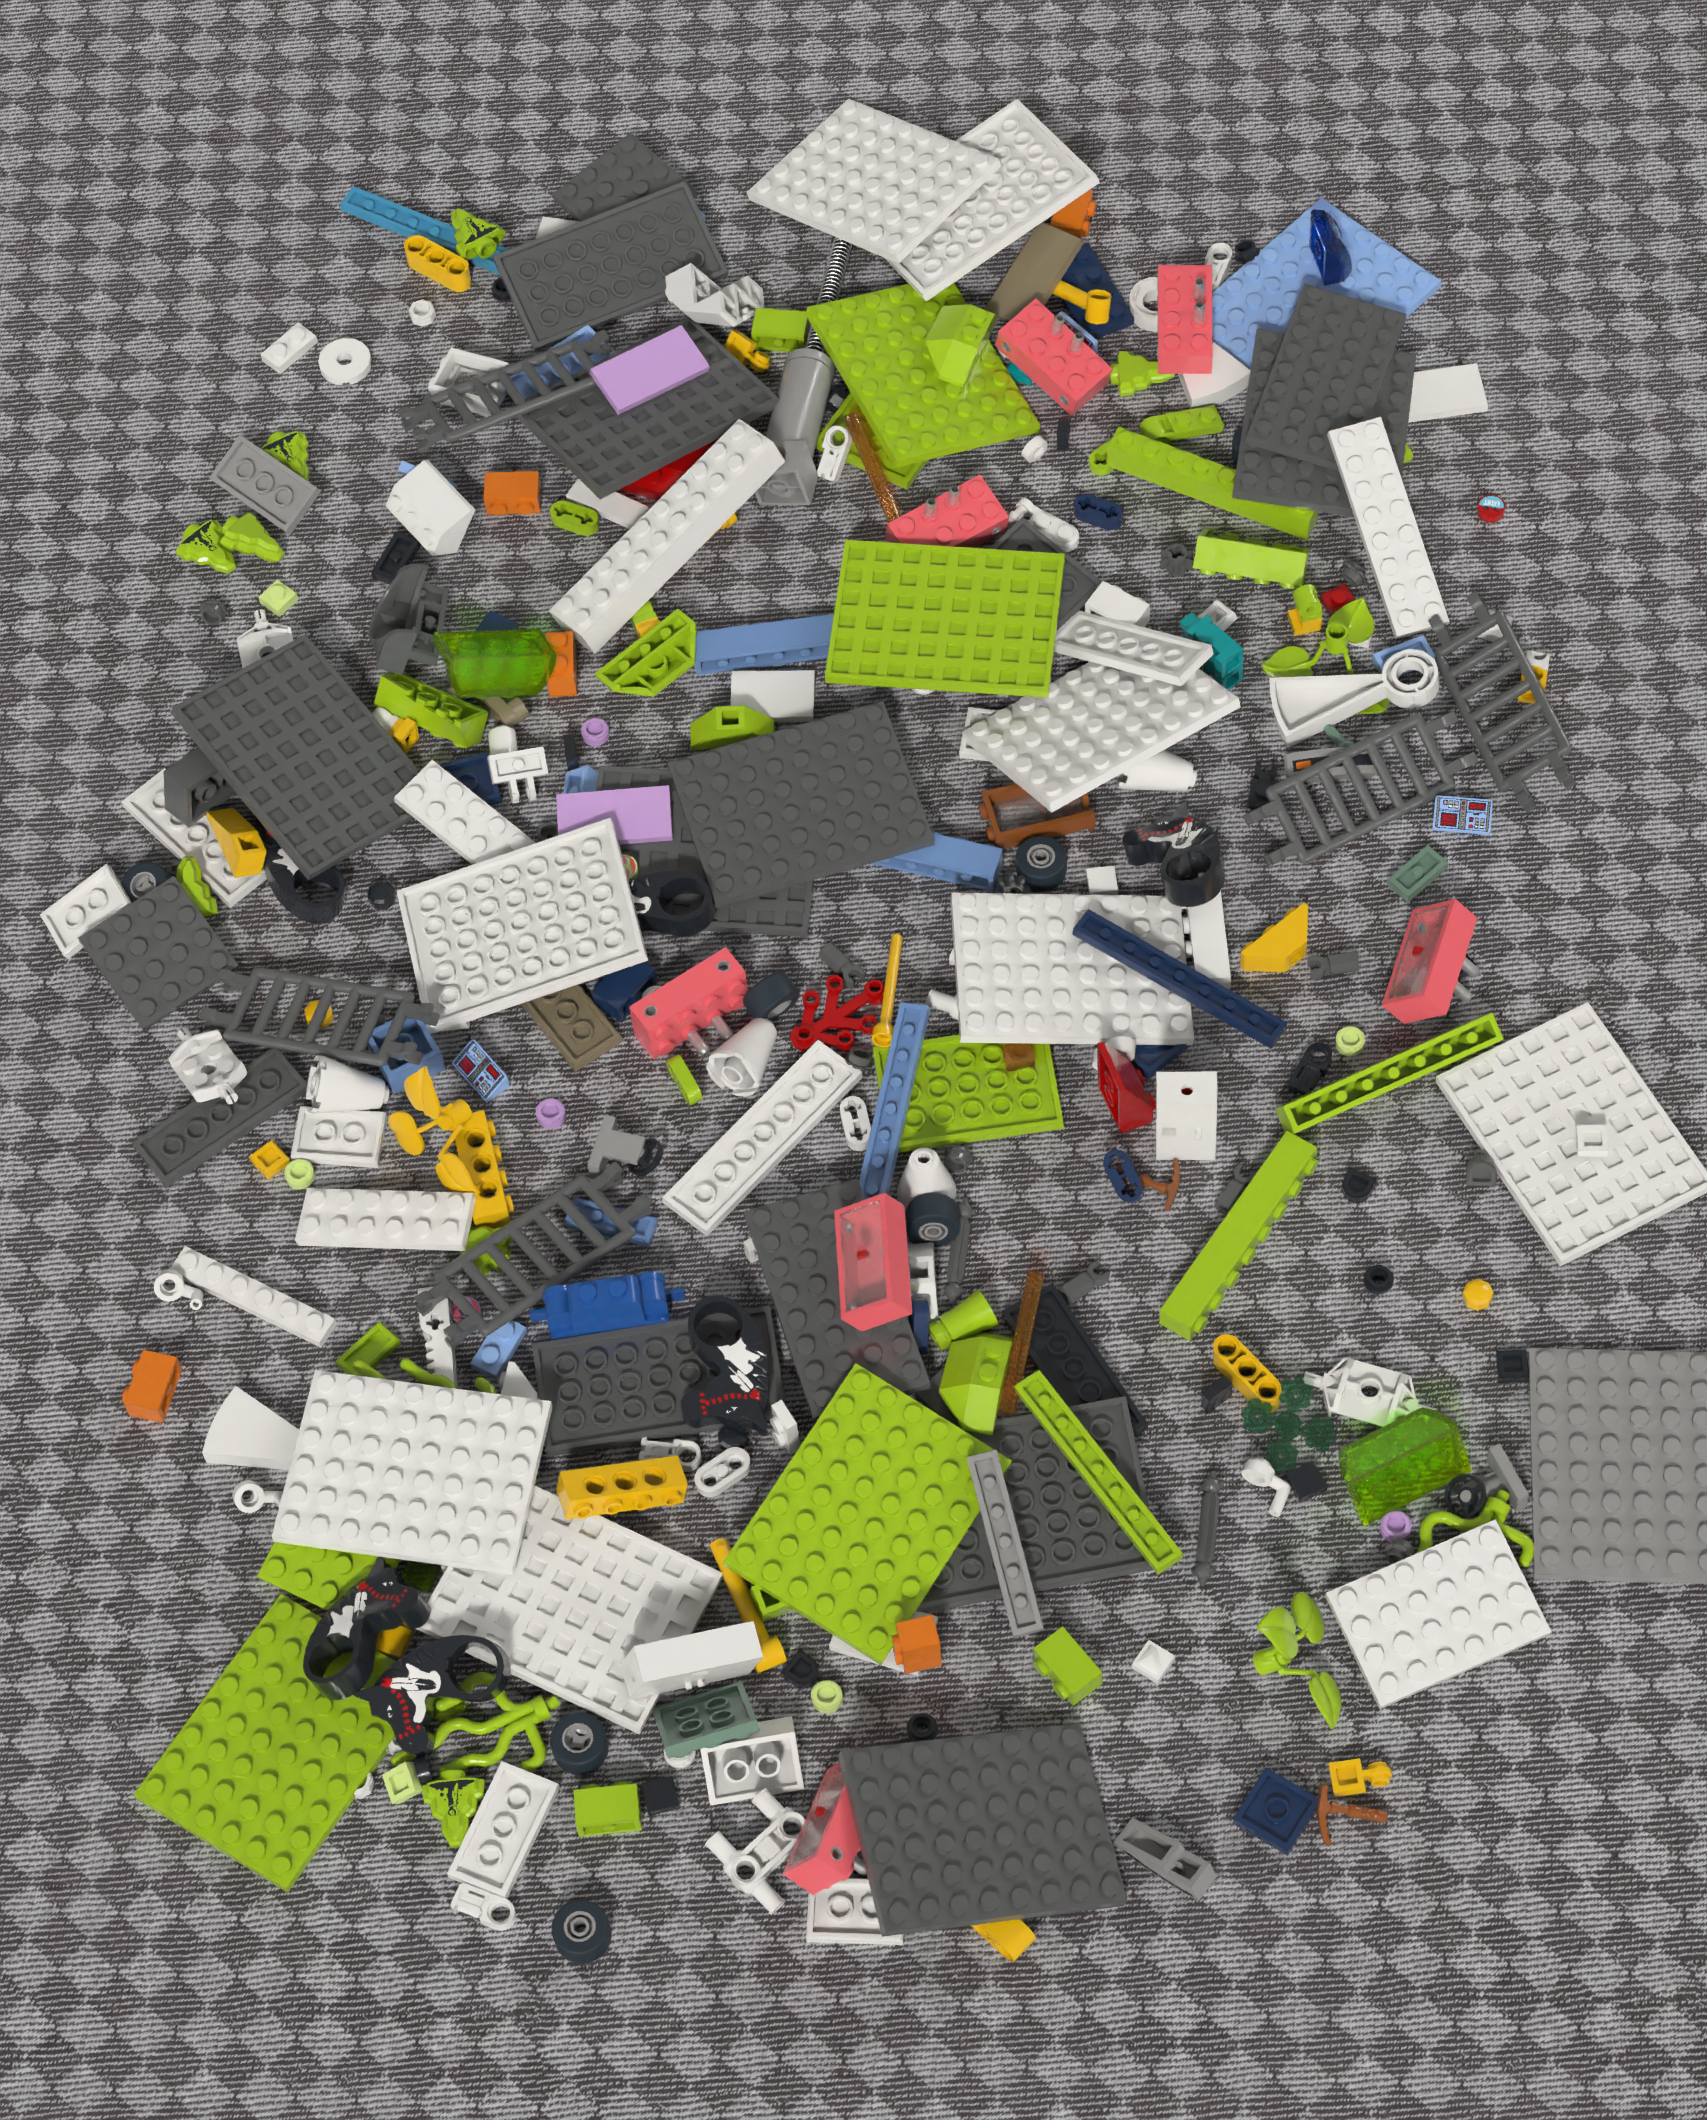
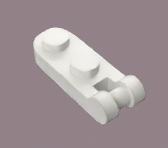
(1057, 530)

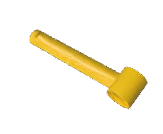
(1095, 302)
(771, 1647)

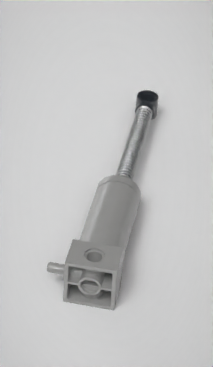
(803, 401)

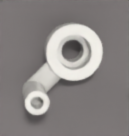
(179, 1289)
(1260, 1473)
(257, 1499)

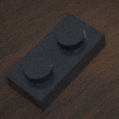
(397, 554)

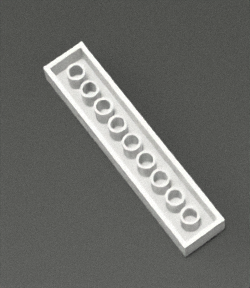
(667, 535)

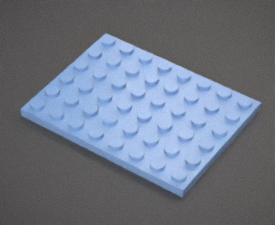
(1269, 286)

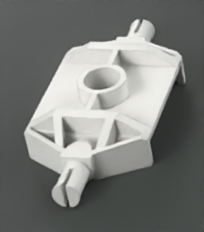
(262, 638)
(201, 1055)
(1344, 1395)

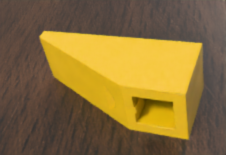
(238, 842)

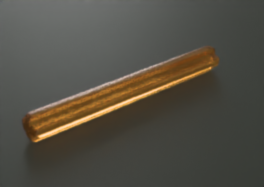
(872, 466)
(1021, 1342)

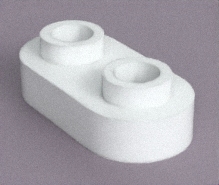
(720, 1470)

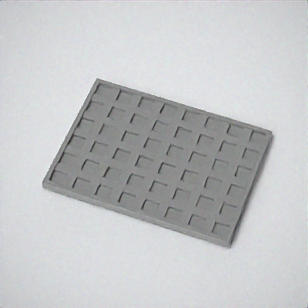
(1618, 1465)

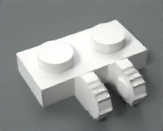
(518, 766)

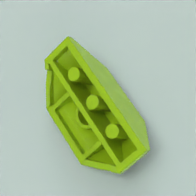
(958, 341)
(654, 658)
(976, 1380)

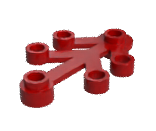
(835, 1017)

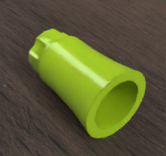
(963, 1321)

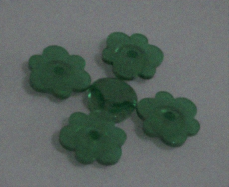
(1288, 1425)

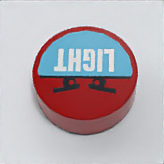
(1491, 508)

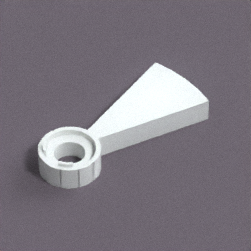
(1201, 390)
(1309, 703)
(249, 1435)

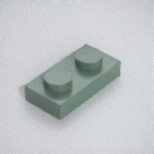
(1417, 873)

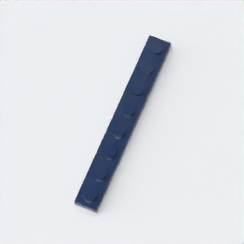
(1179, 978)

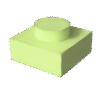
(278, 598)
(402, 1782)

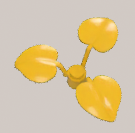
(423, 1097)

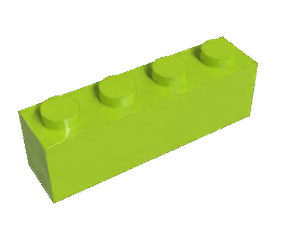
(1250, 559)
(431, 709)

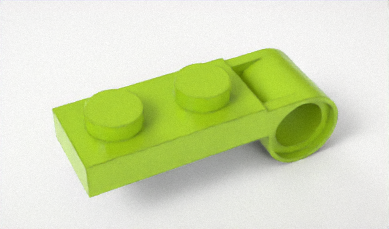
(1182, 424)

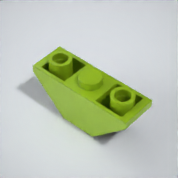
(728, 726)

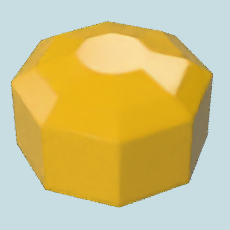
(310, 1009)
(1477, 1294)

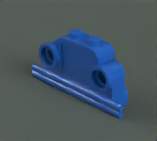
(606, 1305)

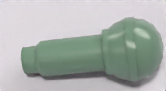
(1336, 737)

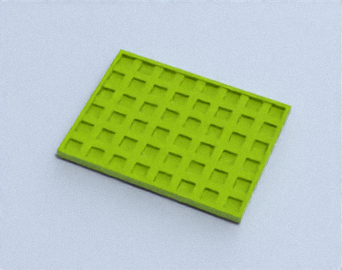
(884, 362)
(945, 618)
(864, 1514)
(268, 1756)

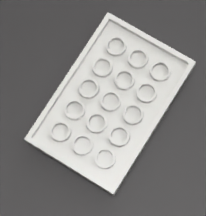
(1437, 1614)

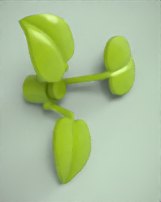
(1347, 624)
(1280, 1630)

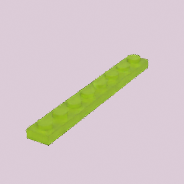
(1098, 1472)

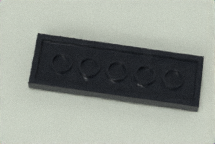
(1069, 1356)

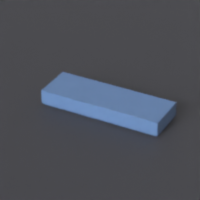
(643, 1228)

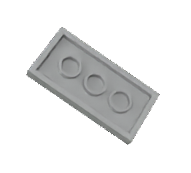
(265, 484)

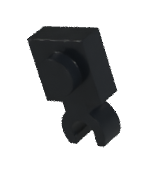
(1259, 785)

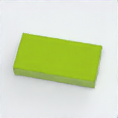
(370, 1348)

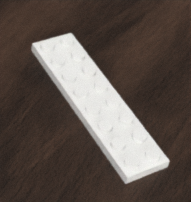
(1387, 526)
(762, 1138)

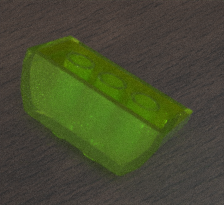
(496, 662)
(1402, 1463)

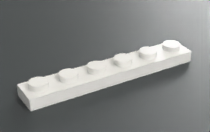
(254, 1297)

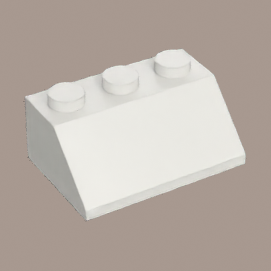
(431, 509)
(748, 1765)

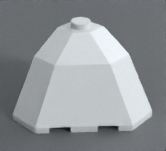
(710, 304)

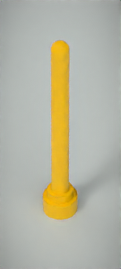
(883, 1031)

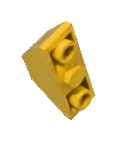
(1279, 945)

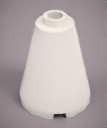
(1159, 773)
(743, 1058)
(343, 1088)
(924, 1175)

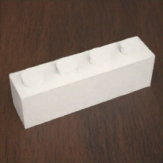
(1208, 940)

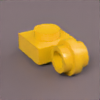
(742, 349)
(1349, 1777)

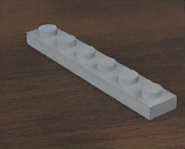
(1005, 1544)

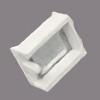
(464, 366)

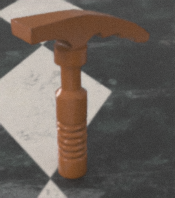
(1164, 1188)
(1351, 1810)

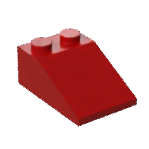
(1123, 1090)

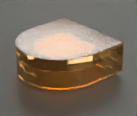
(1017, 1056)

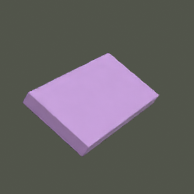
(649, 370)
(637, 813)

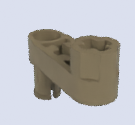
(502, 712)

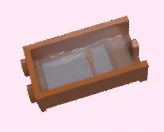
(1018, 816)

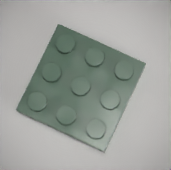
(705, 1720)

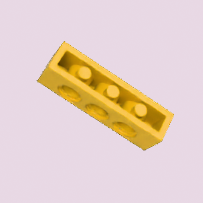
(495, 1209)
(621, 1487)

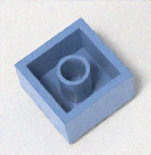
(397, 1069)

